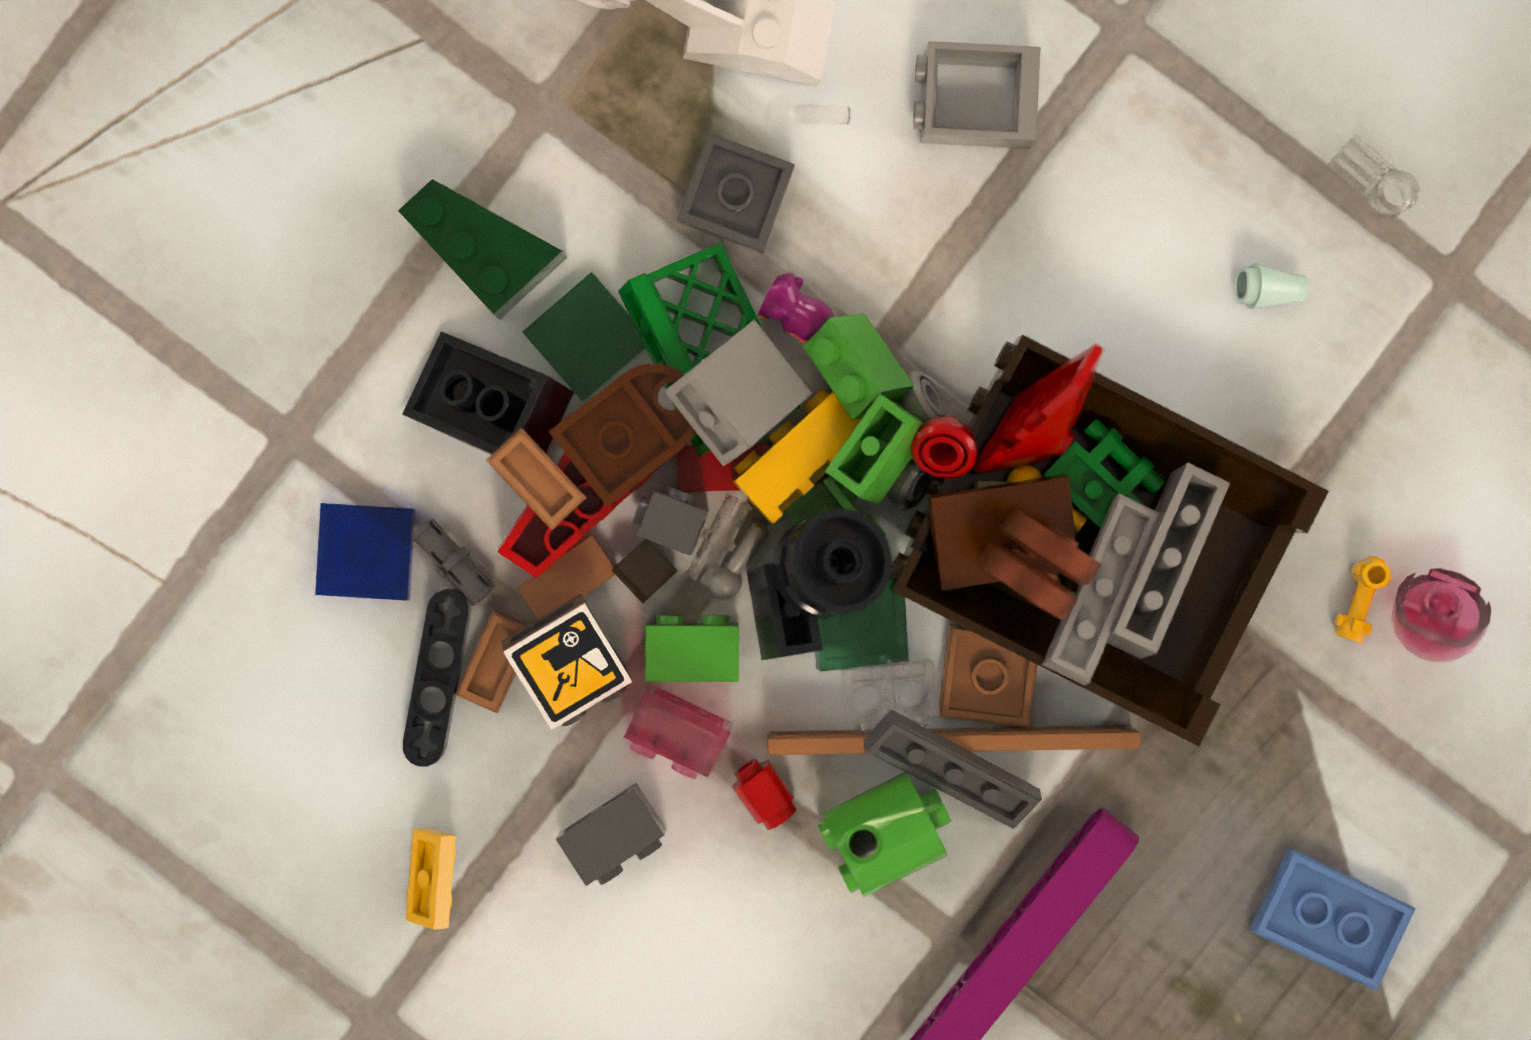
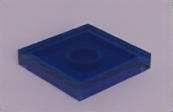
(365, 551)

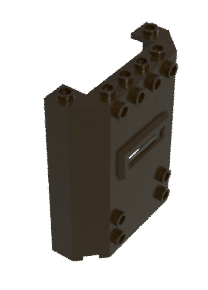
(1225, 586)

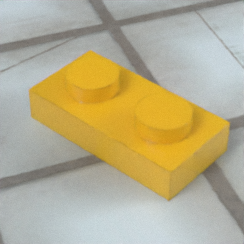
(430, 878)

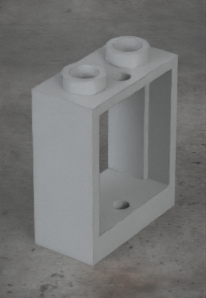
(1025, 107)

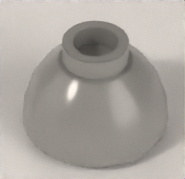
(924, 398)

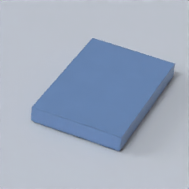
(1332, 918)

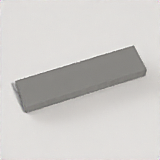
(1089, 624)

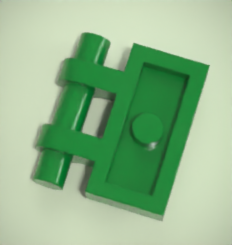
(1093, 485)

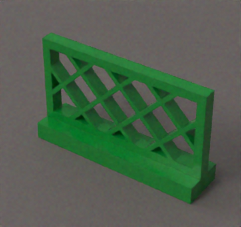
(660, 332)

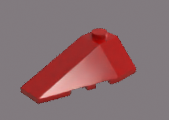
(1041, 417)

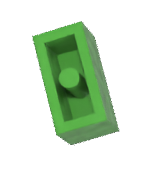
(856, 363)
(876, 450)
(692, 650)

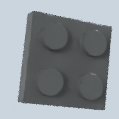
(735, 192)

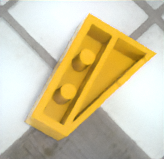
(796, 457)

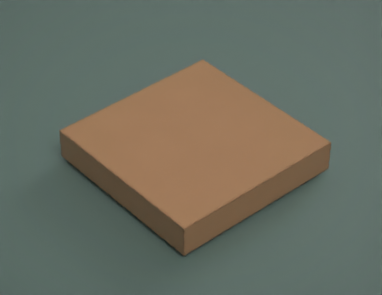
(985, 681)

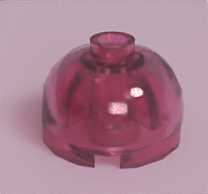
(1440, 615)

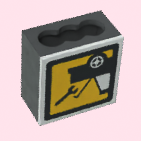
(566, 662)

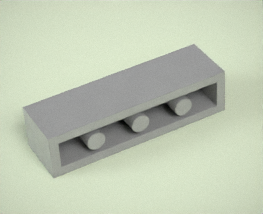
(1186, 517)

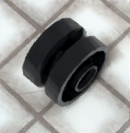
(858, 559)

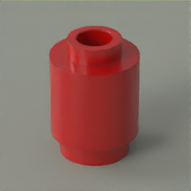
(764, 793)

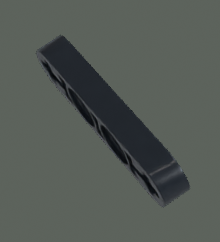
(432, 676)

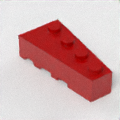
(536, 546)

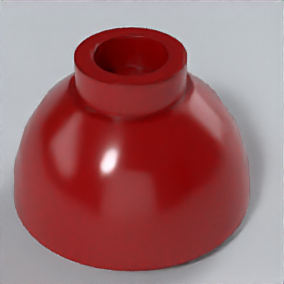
(944, 448)

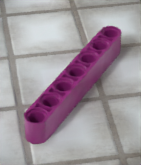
(1031, 931)

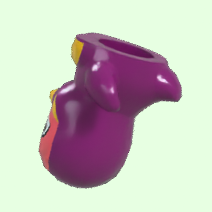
(798, 313)

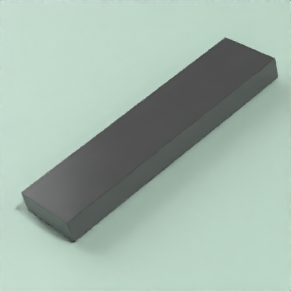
(952, 769)

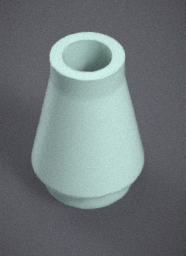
(1266, 286)

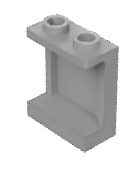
(738, 393)

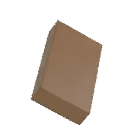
(536, 478)
(572, 574)
(489, 670)

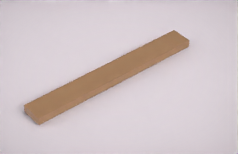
(969, 738)

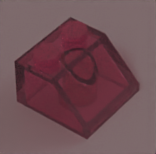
(677, 732)

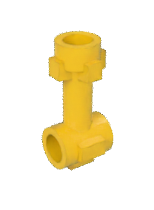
(1369, 576)

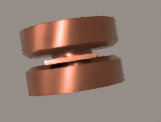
(1039, 562)

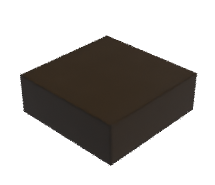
(644, 570)

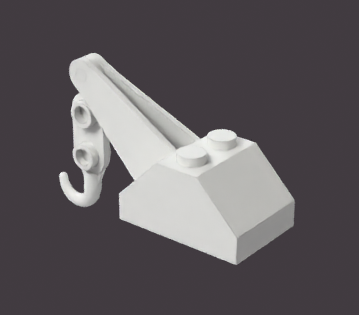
(752, 35)

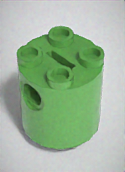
(903, 830)

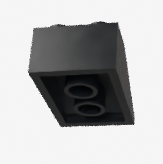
(485, 397)

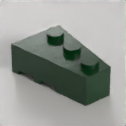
(481, 247)

